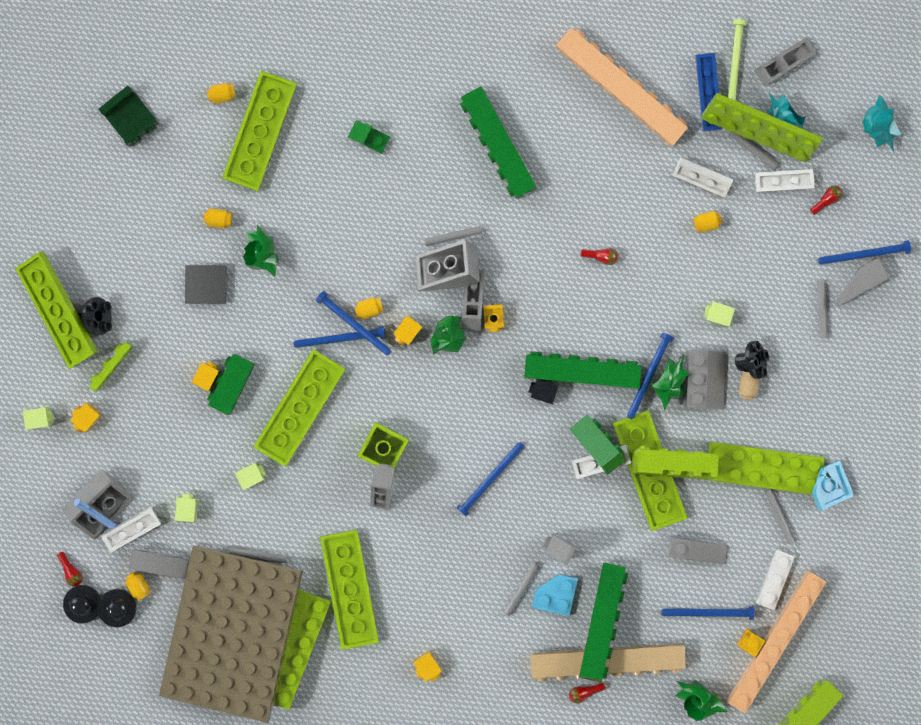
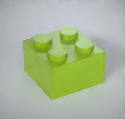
(383, 446)

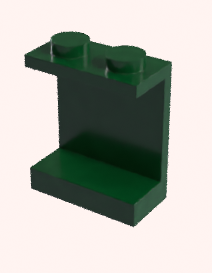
(129, 116)

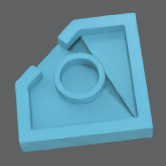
(831, 486)
(556, 595)

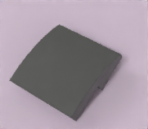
(205, 284)

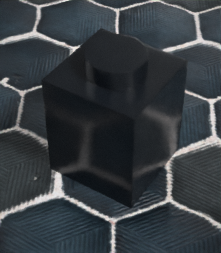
(543, 391)

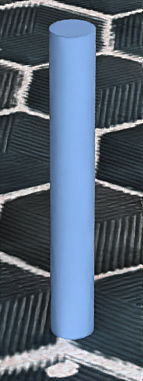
(95, 514)

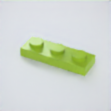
(110, 366)

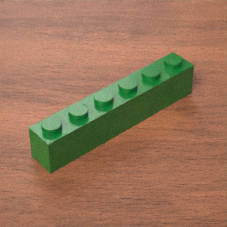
(498, 142)
(582, 371)
(602, 622)

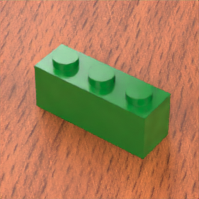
(230, 384)
(598, 444)

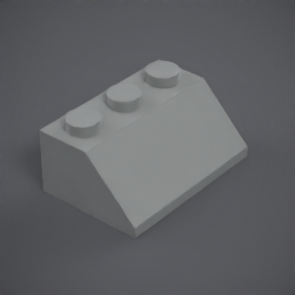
(705, 379)
(104, 496)

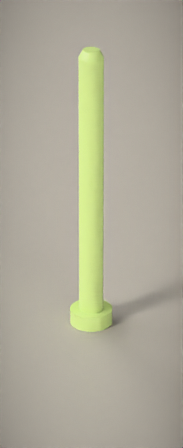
(736, 57)

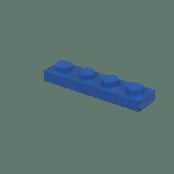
(707, 84)

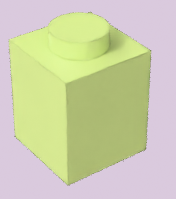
(719, 314)
(38, 418)
(251, 475)
(186, 508)

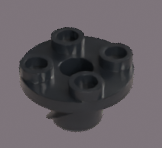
(96, 316)
(753, 360)
(81, 604)
(117, 608)

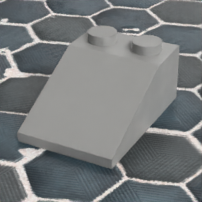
(448, 267)

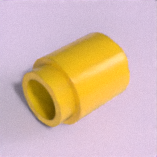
(221, 93)
(217, 218)
(707, 221)
(369, 308)
(137, 585)

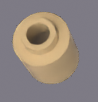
(748, 386)

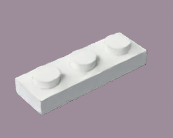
(702, 177)
(784, 180)
(588, 466)
(131, 529)
(775, 579)

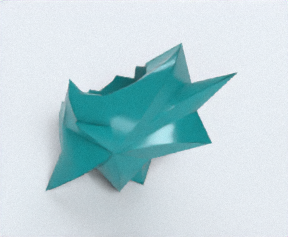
(782, 110)
(880, 123)

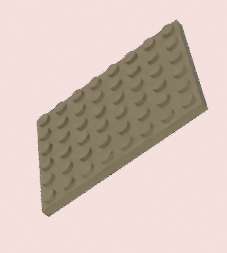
(230, 633)

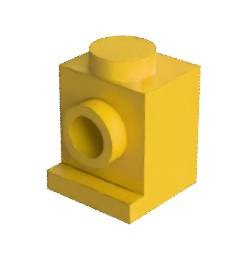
(490, 310)
(751, 642)

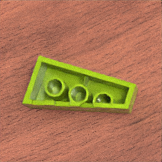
(674, 463)
(814, 705)

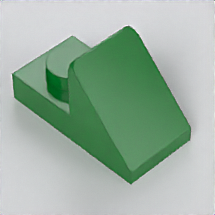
(369, 136)

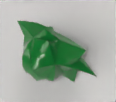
(260, 252)
(448, 335)
(671, 382)
(699, 701)

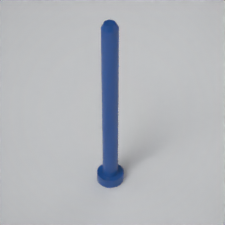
(866, 253)
(322, 298)
(338, 338)
(649, 375)
(490, 479)
(710, 612)

